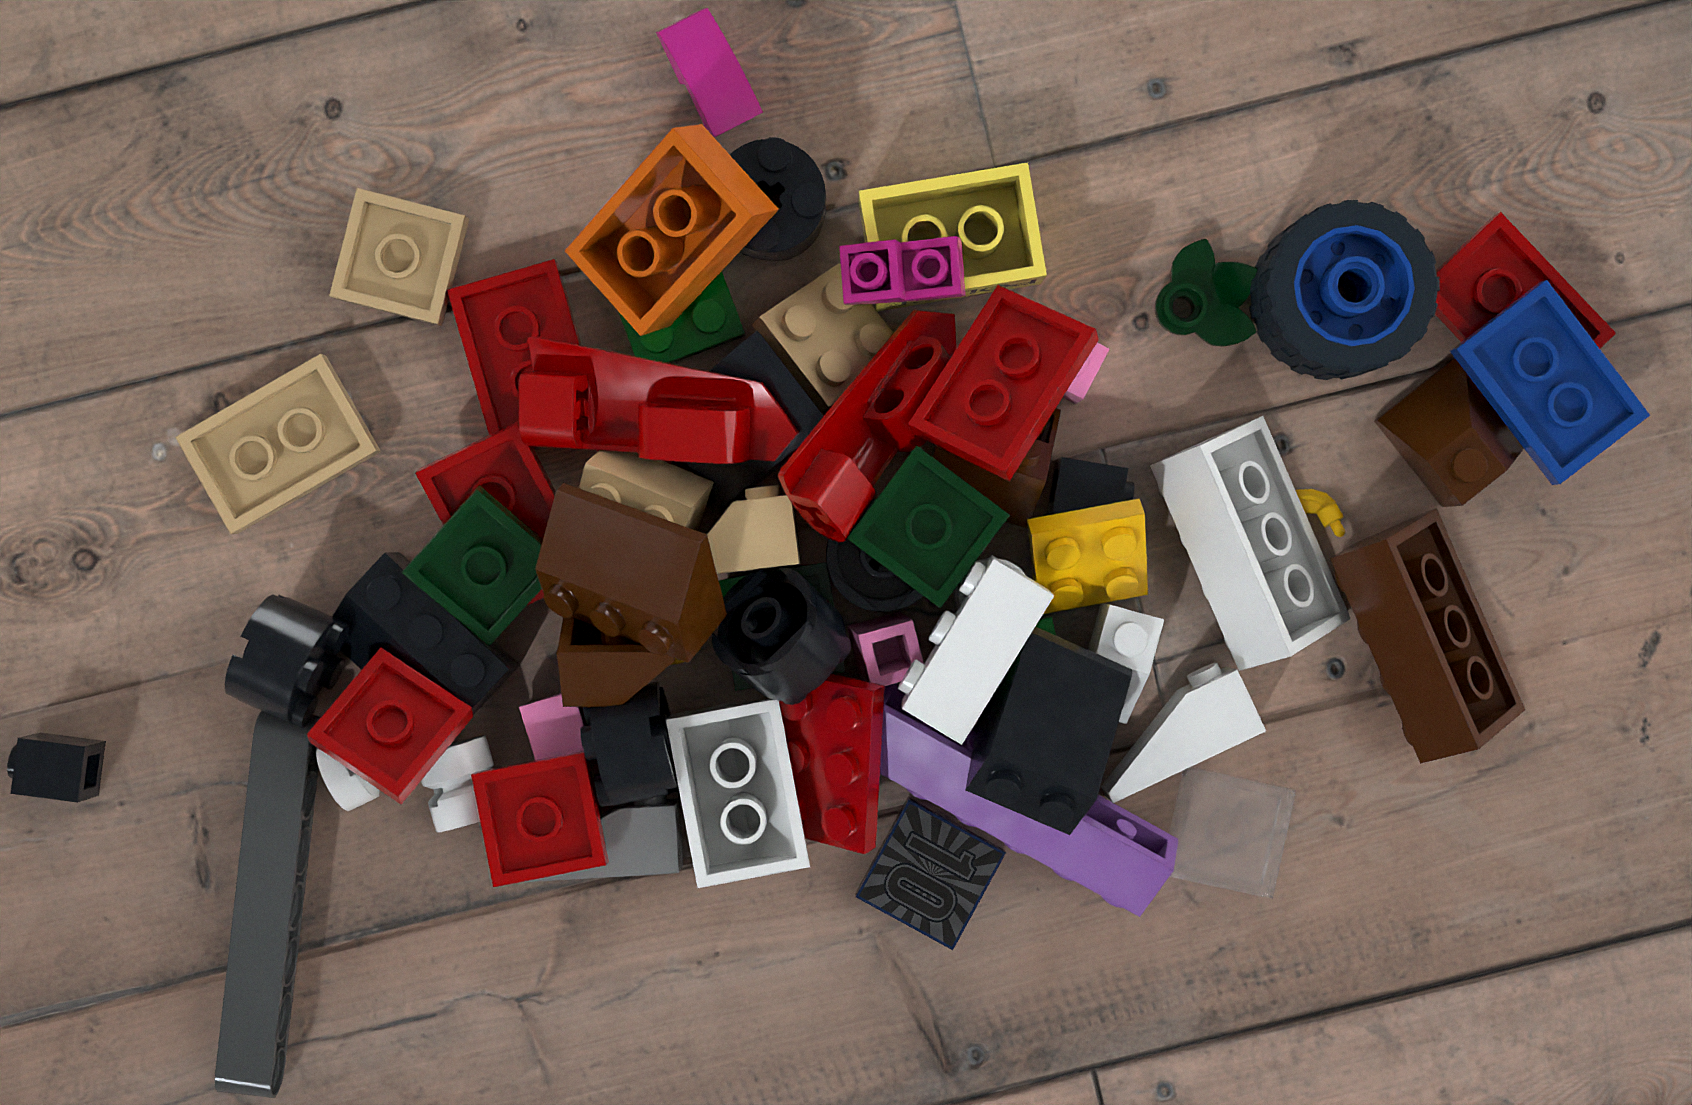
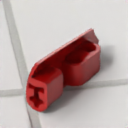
(646, 407)
(857, 438)

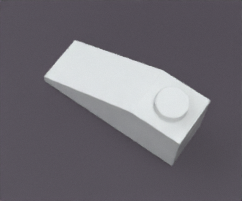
(1191, 727)

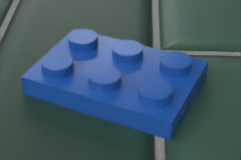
(1550, 383)

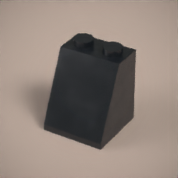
(759, 363)
(1049, 731)

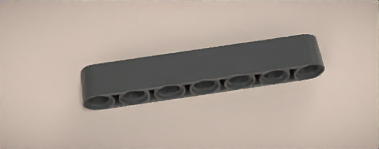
(267, 909)

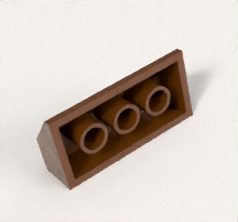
(1428, 637)

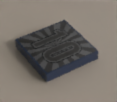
(930, 873)

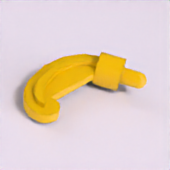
(1324, 506)

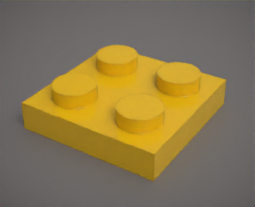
(1090, 554)

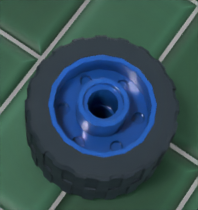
(1386, 283)

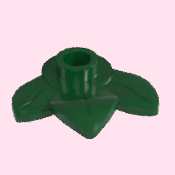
(1213, 294)

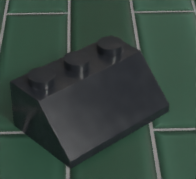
(406, 622)

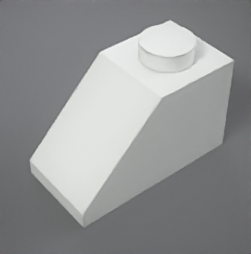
(1130, 641)

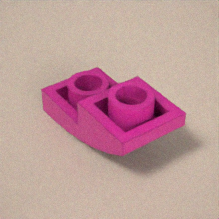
(709, 71)
(902, 270)

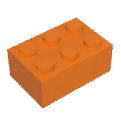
(671, 228)

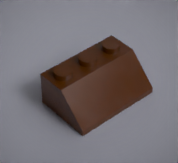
(629, 574)

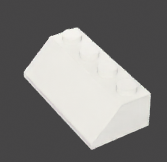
(1251, 544)

